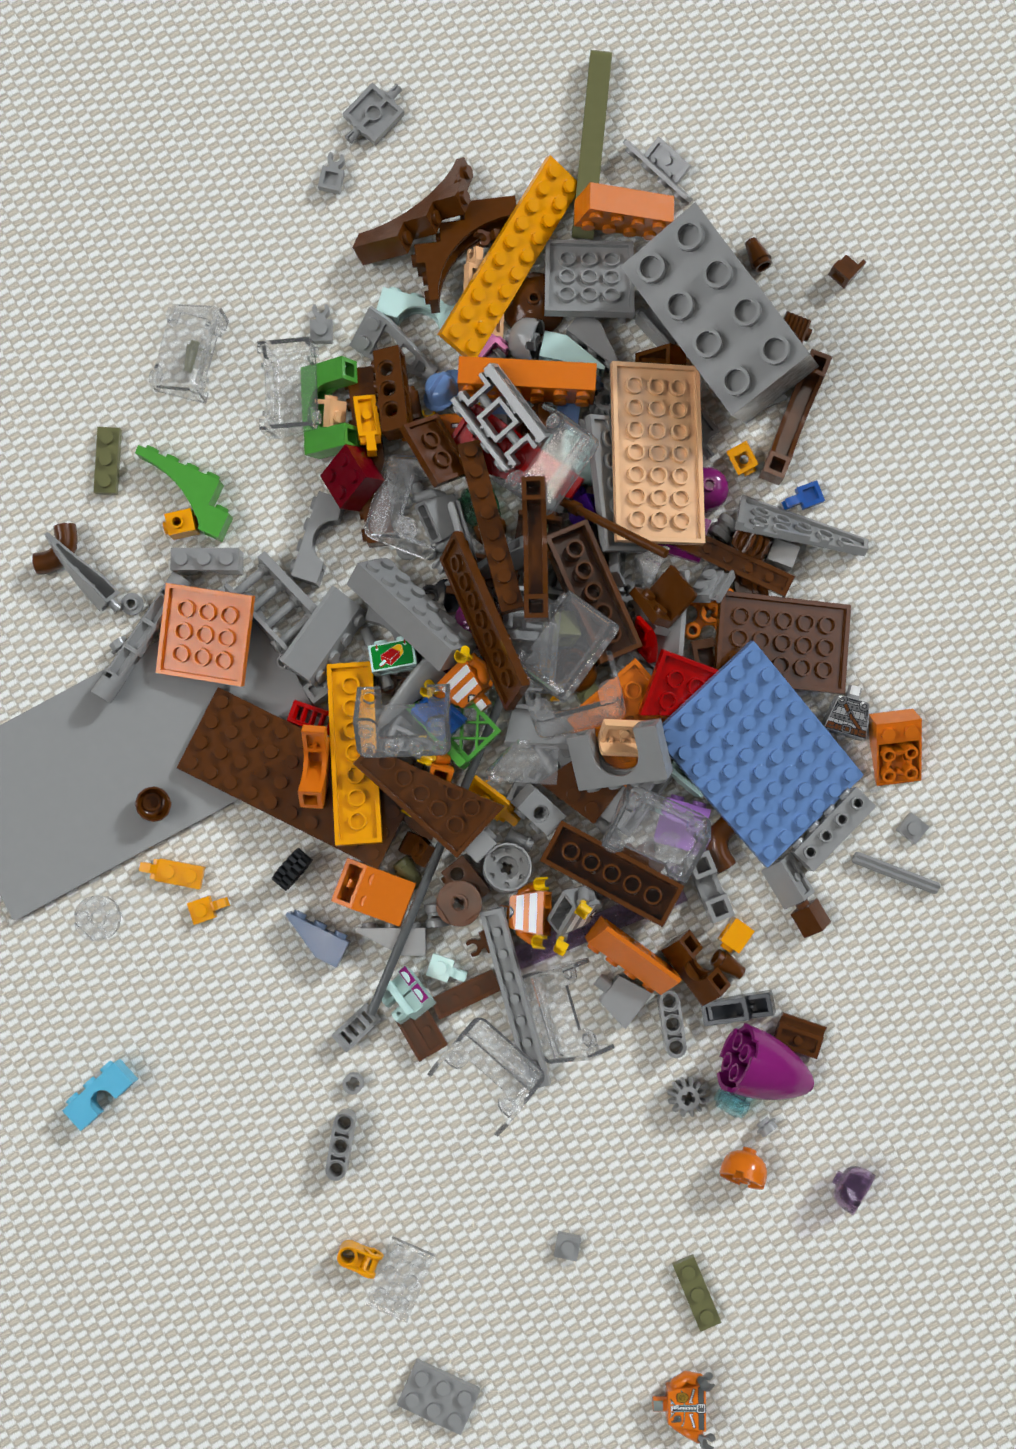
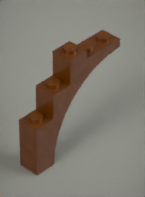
(422, 220)
(455, 237)

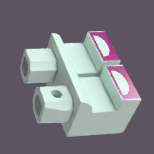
(409, 994)

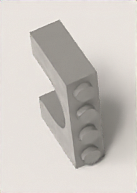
(595, 773)

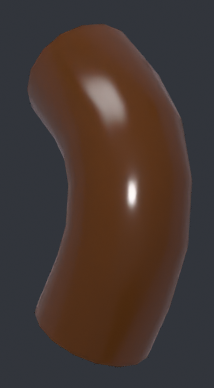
(47, 561)
(718, 846)

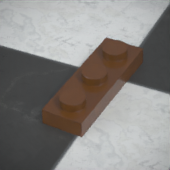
(466, 994)

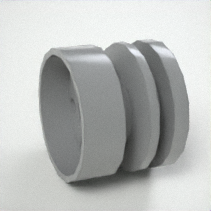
(511, 855)

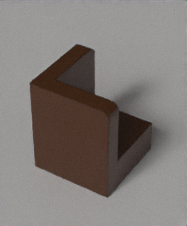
(845, 270)
(702, 651)

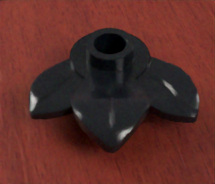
(447, 602)

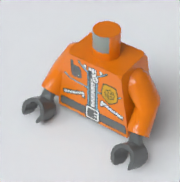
(687, 1405)

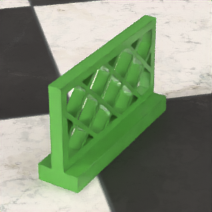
(457, 753)

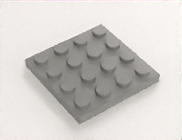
(587, 279)

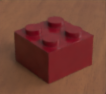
(352, 478)

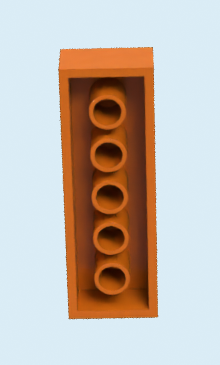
(534, 379)

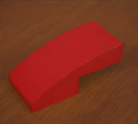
(648, 639)

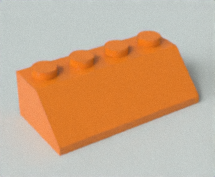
(631, 956)

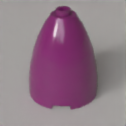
(762, 1067)

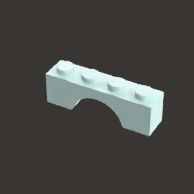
(401, 305)

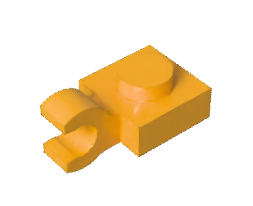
(204, 908)

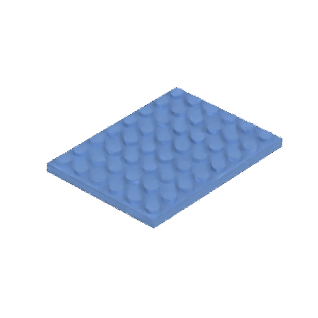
(758, 753)

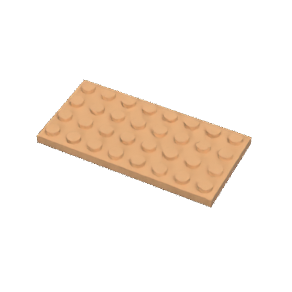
(657, 452)

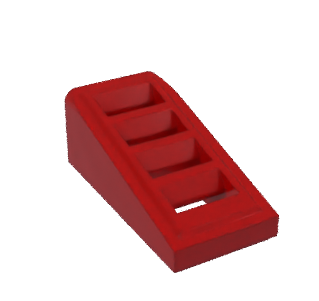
(306, 707)

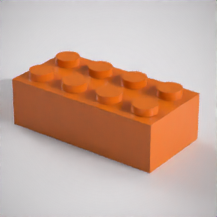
(623, 211)

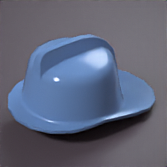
(440, 390)

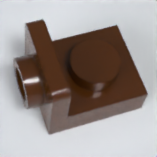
(417, 847)

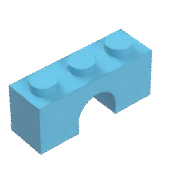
(84, 1107)

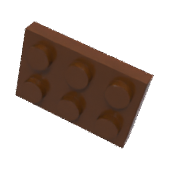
(434, 449)

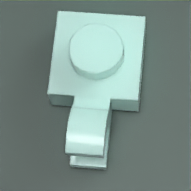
(442, 968)

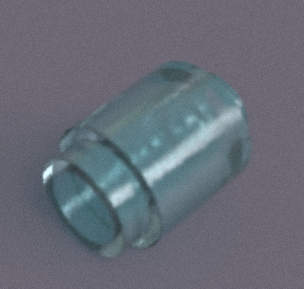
(731, 1103)

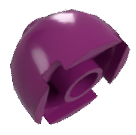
(714, 489)

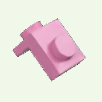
(493, 343)

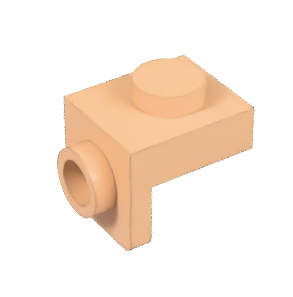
(333, 410)

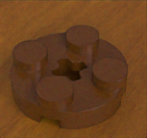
(458, 916)

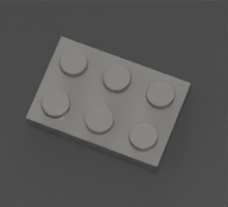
(438, 1396)

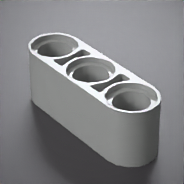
(676, 1033)
(338, 1155)

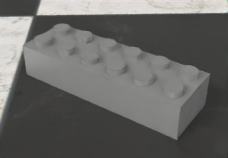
(410, 612)

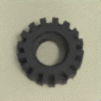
(292, 869)

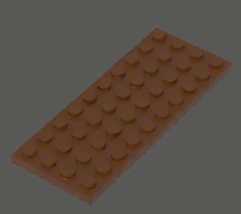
(262, 764)

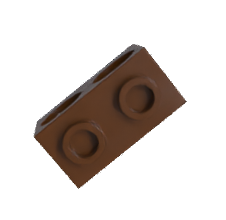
(469, 875)

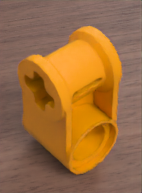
(361, 1258)

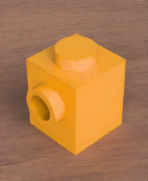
(181, 524)

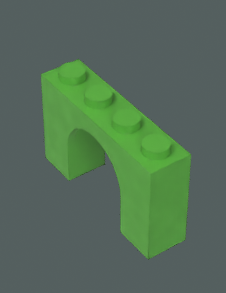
(329, 440)

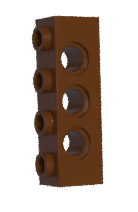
(385, 361)

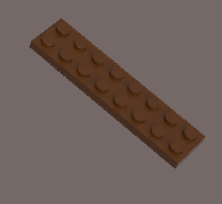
(484, 621)

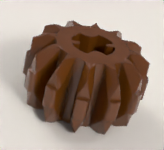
(751, 544)

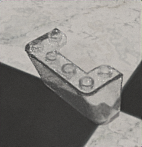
(402, 728)

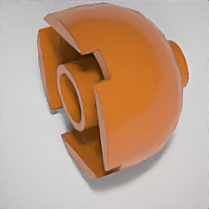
(745, 1168)

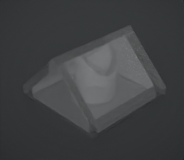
(646, 567)

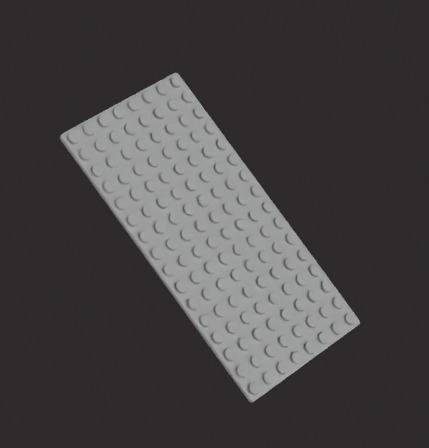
(81, 762)

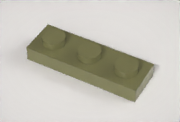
(107, 460)
(696, 1292)

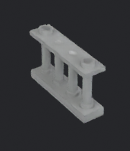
(281, 583)

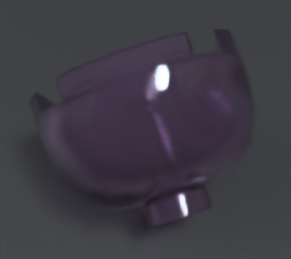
(852, 1187)

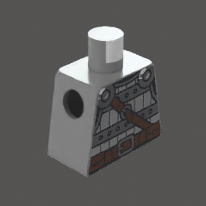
(848, 715)

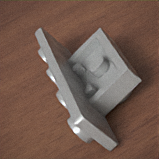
(665, 163)

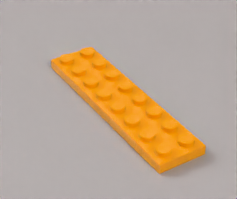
(354, 794)

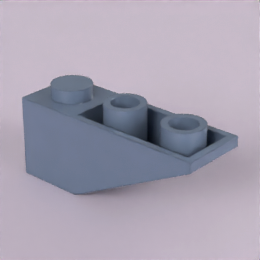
(322, 942)

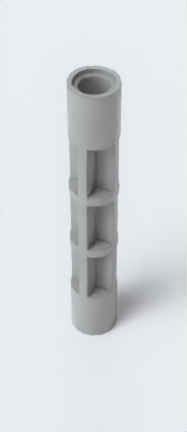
(135, 646)

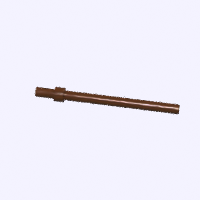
(576, 508)

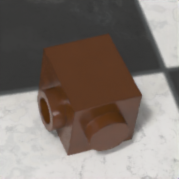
(810, 917)

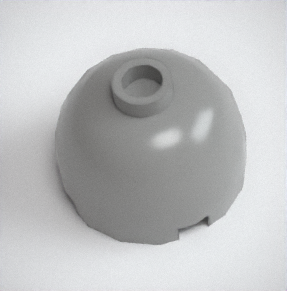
(525, 338)

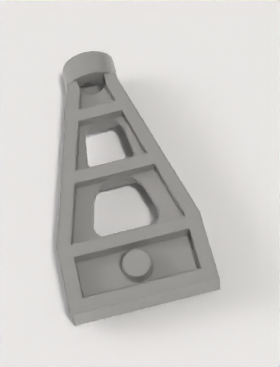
(370, 331)

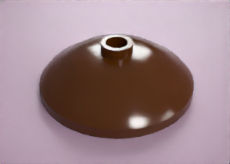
(523, 307)

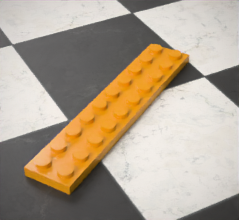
(509, 259)

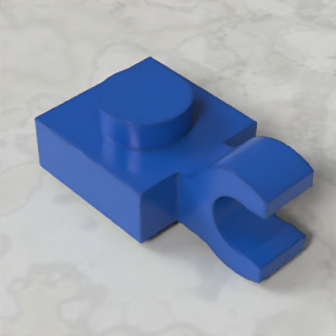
(806, 495)

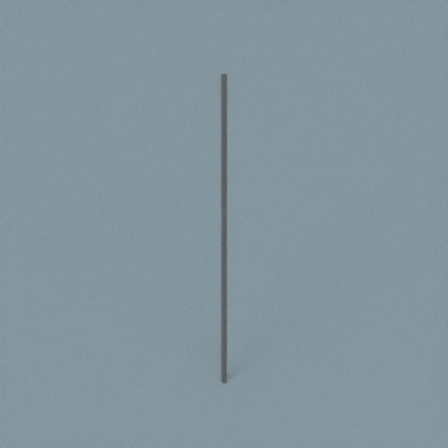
(434, 860)

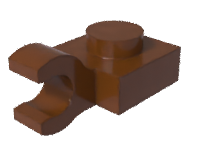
(487, 238)

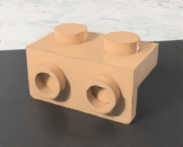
(617, 738)

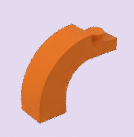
(316, 767)

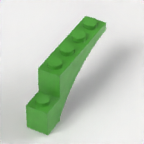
(199, 488)

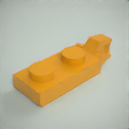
(367, 422)
(484, 789)
(174, 872)

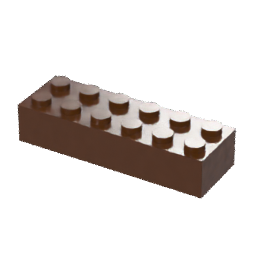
(584, 571)
(612, 874)

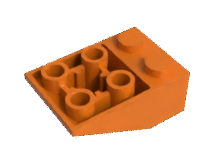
(896, 746)
(373, 892)

